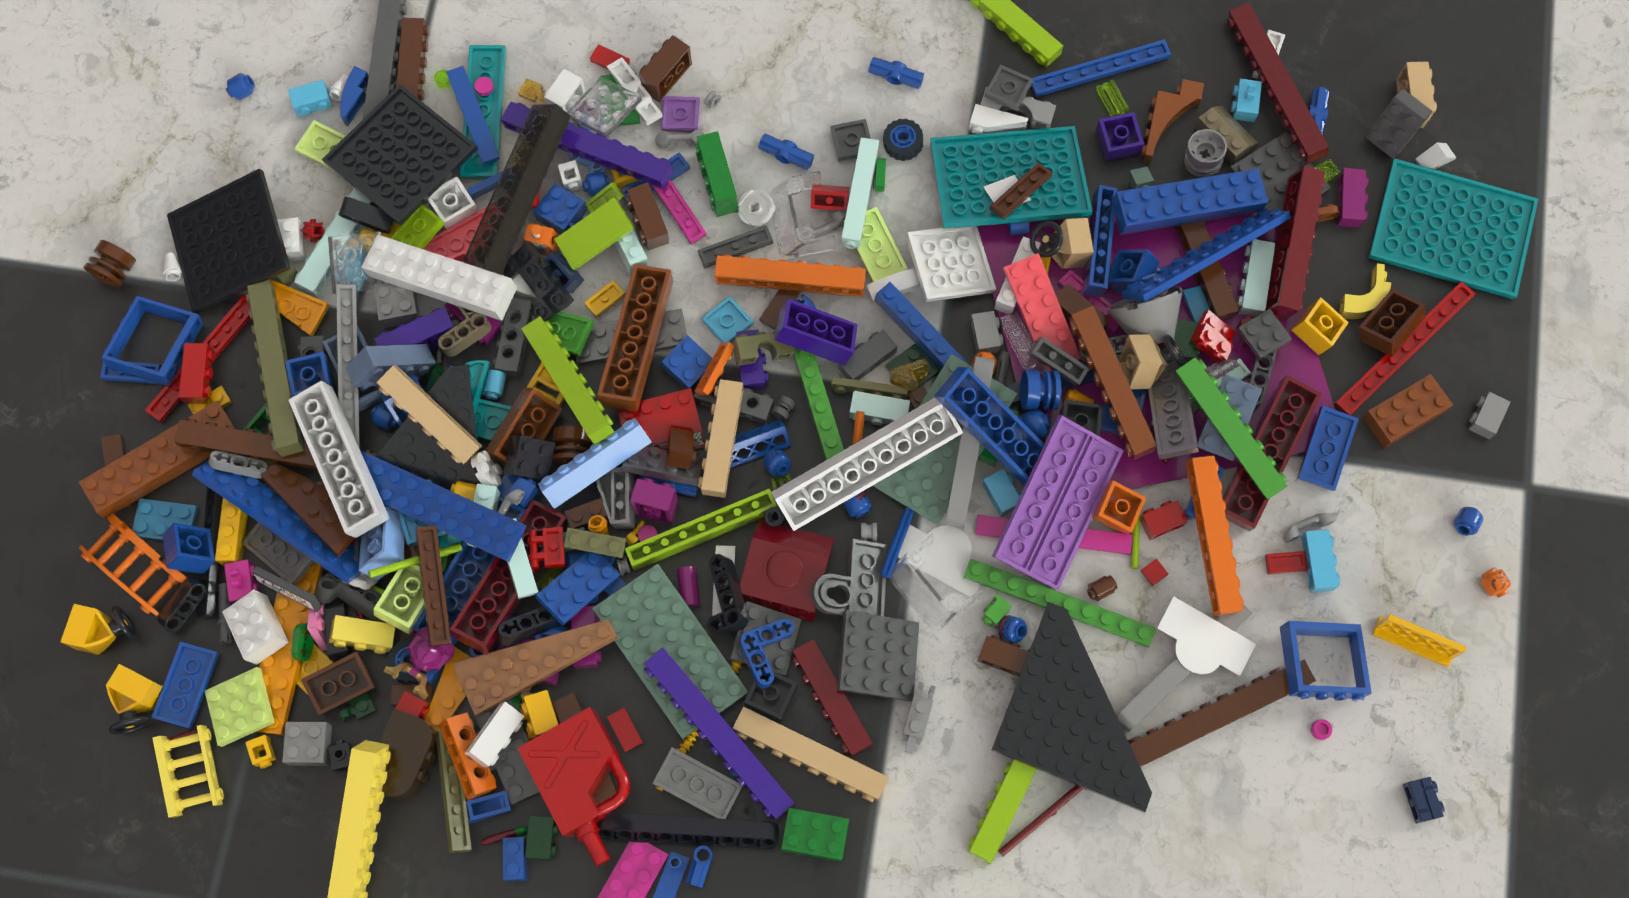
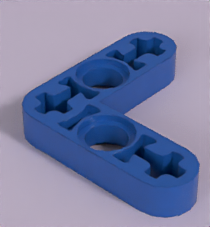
(758, 643)

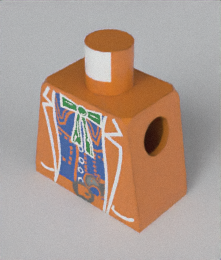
(541, 238)

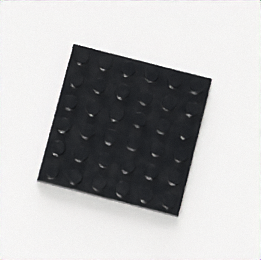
(400, 154)
(228, 241)

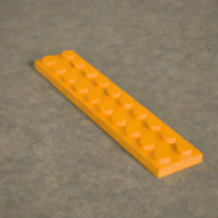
(280, 669)

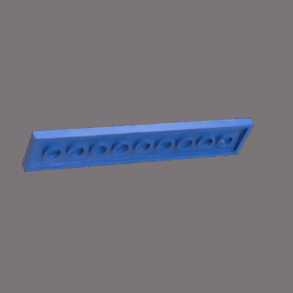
(1208, 253)
(445, 509)
(272, 512)

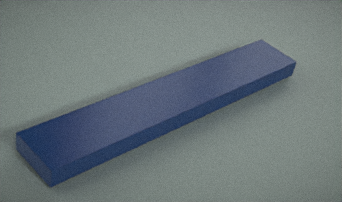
(473, 115)

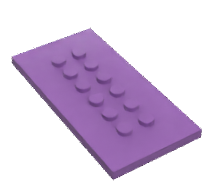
(1057, 503)

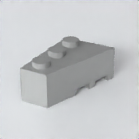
(616, 491)

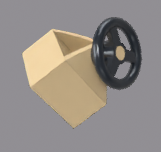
(1068, 245)
(1145, 362)

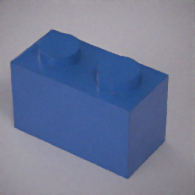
(514, 859)

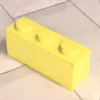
(361, 634)

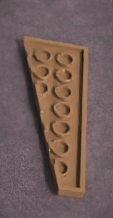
(512, 670)

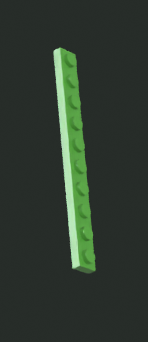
(1041, 595)

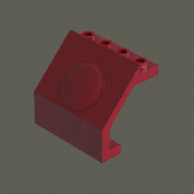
(783, 569)

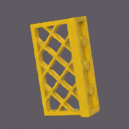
(1417, 640)

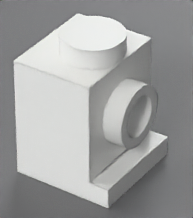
(570, 176)

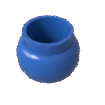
(1037, 422)

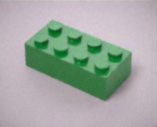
(716, 174)

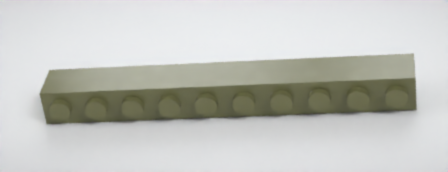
(274, 374)

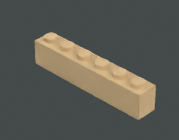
(428, 414)
(722, 438)

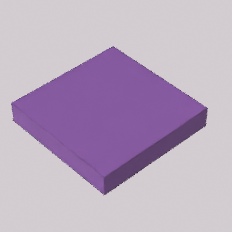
(680, 114)

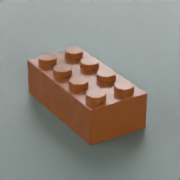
(1407, 411)
(528, 417)

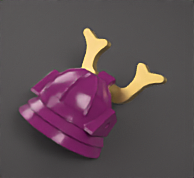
(424, 659)

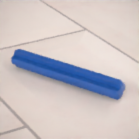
(897, 543)

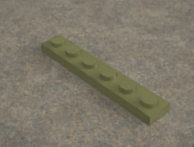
(453, 800)

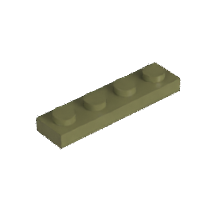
(844, 385)

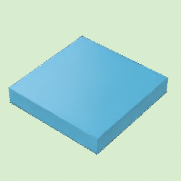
(727, 320)

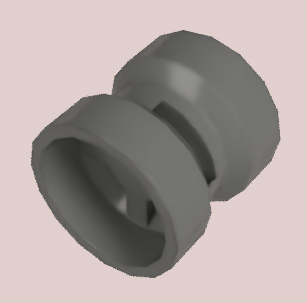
(783, 407)

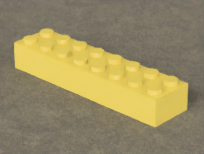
(359, 820)

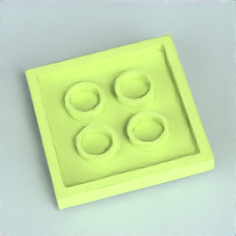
(239, 706)

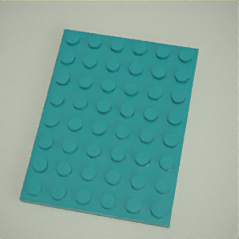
(972, 161)
(1454, 228)

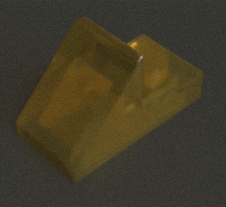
(907, 375)

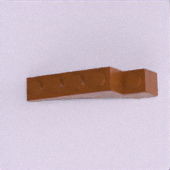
(1166, 110)

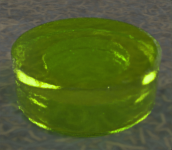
(441, 79)

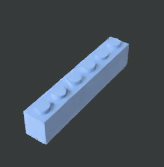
(594, 463)

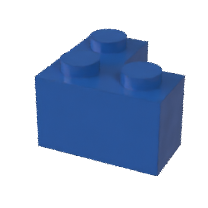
(512, 482)

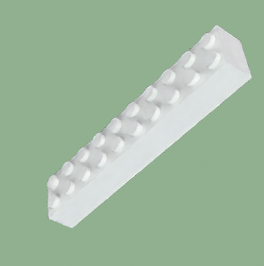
(866, 463)

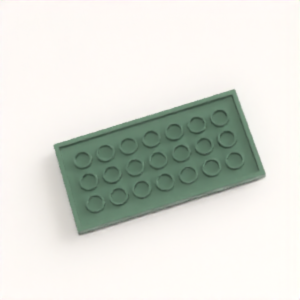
(928, 480)
(654, 616)

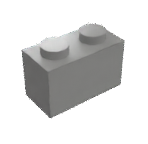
(985, 332)
(1488, 415)

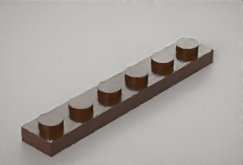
(433, 586)

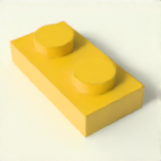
(604, 299)
(218, 394)

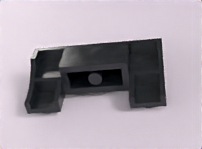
(540, 279)

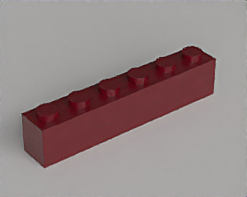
(834, 702)

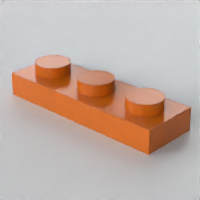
(715, 369)

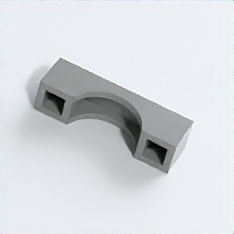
(1038, 112)

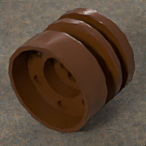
(108, 266)
(569, 443)

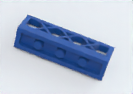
(757, 435)

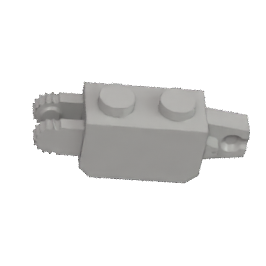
(918, 718)

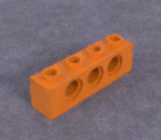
(465, 766)

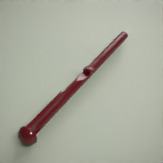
(1051, 811)

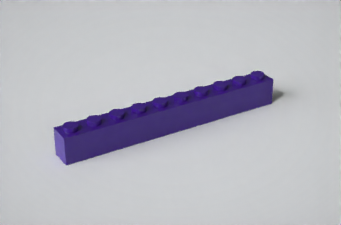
(600, 150)
(718, 733)

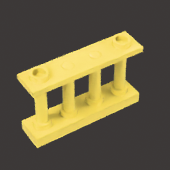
(168, 766)

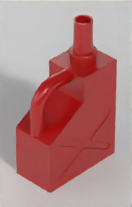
(569, 769)

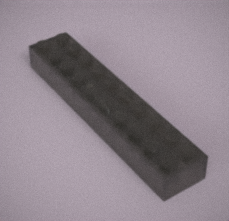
(517, 188)

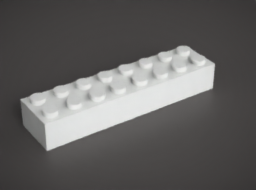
(439, 277)
(338, 459)

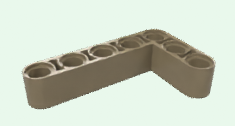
(468, 326)

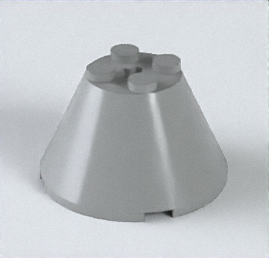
(1152, 317)

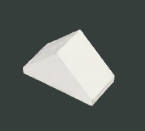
(1436, 156)

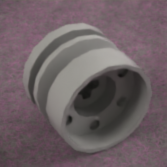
(1205, 153)

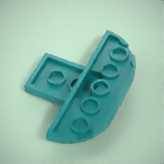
(487, 413)

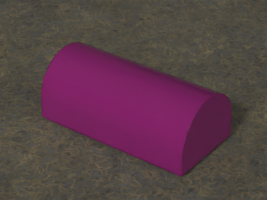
(688, 586)

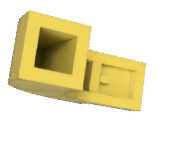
(1361, 306)

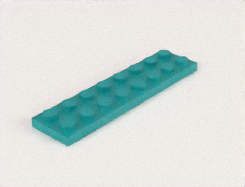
(490, 63)

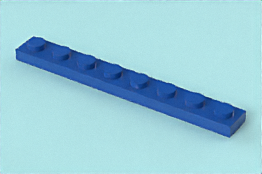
(1100, 68)

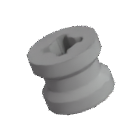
(869, 532)

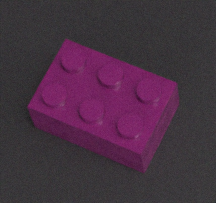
(655, 501)

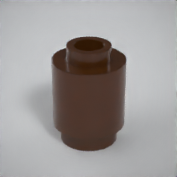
(1102, 588)

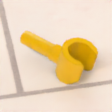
(631, 537)

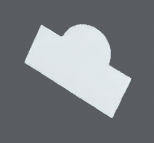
(945, 557)
(1203, 641)

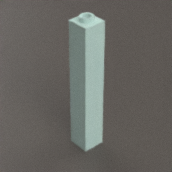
(860, 193)

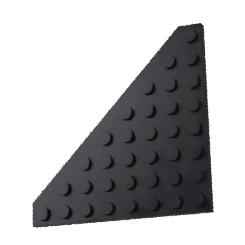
(419, 453)
(1065, 719)

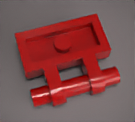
(553, 548)

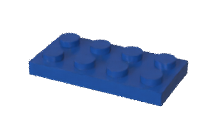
(1327, 448)
(577, 586)
(185, 685)

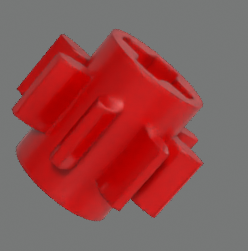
(313, 230)

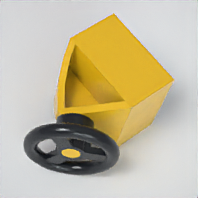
(94, 630)
(130, 695)

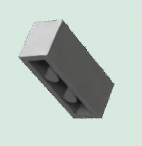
(869, 356)
(1058, 360)

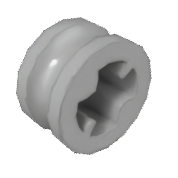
(712, 99)
(623, 566)

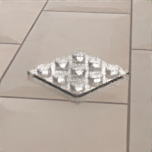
(604, 106)
(347, 257)

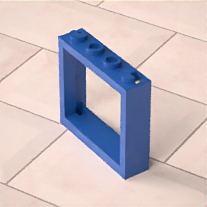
(127, 326)
(1293, 667)

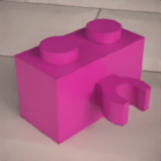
(240, 579)

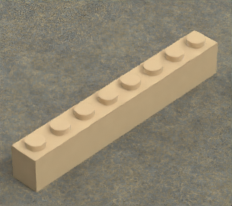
(810, 754)

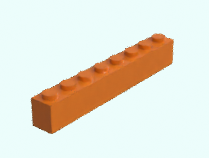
(790, 275)
(1214, 536)

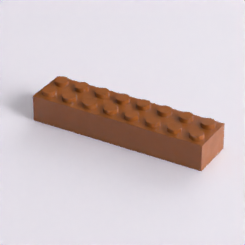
(635, 338)
(1114, 385)
(147, 467)

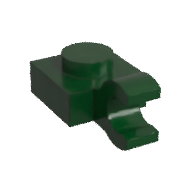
(360, 707)

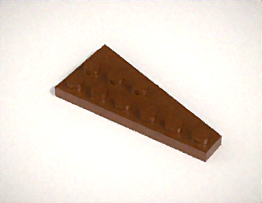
(310, 504)

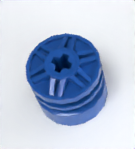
(1040, 390)

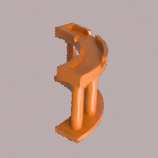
(140, 548)

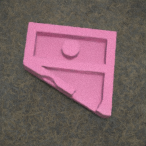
(317, 628)

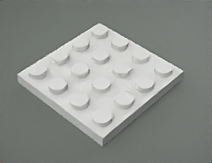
(950, 263)

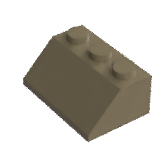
(1238, 140)

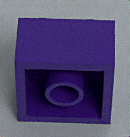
(1119, 136)

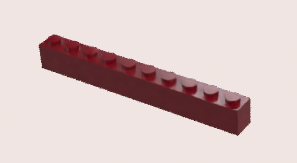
(1277, 83)

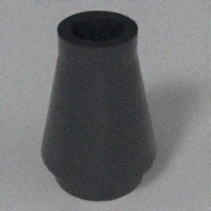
(770, 516)

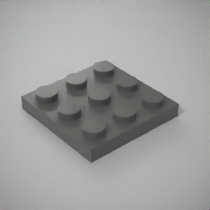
(779, 653)

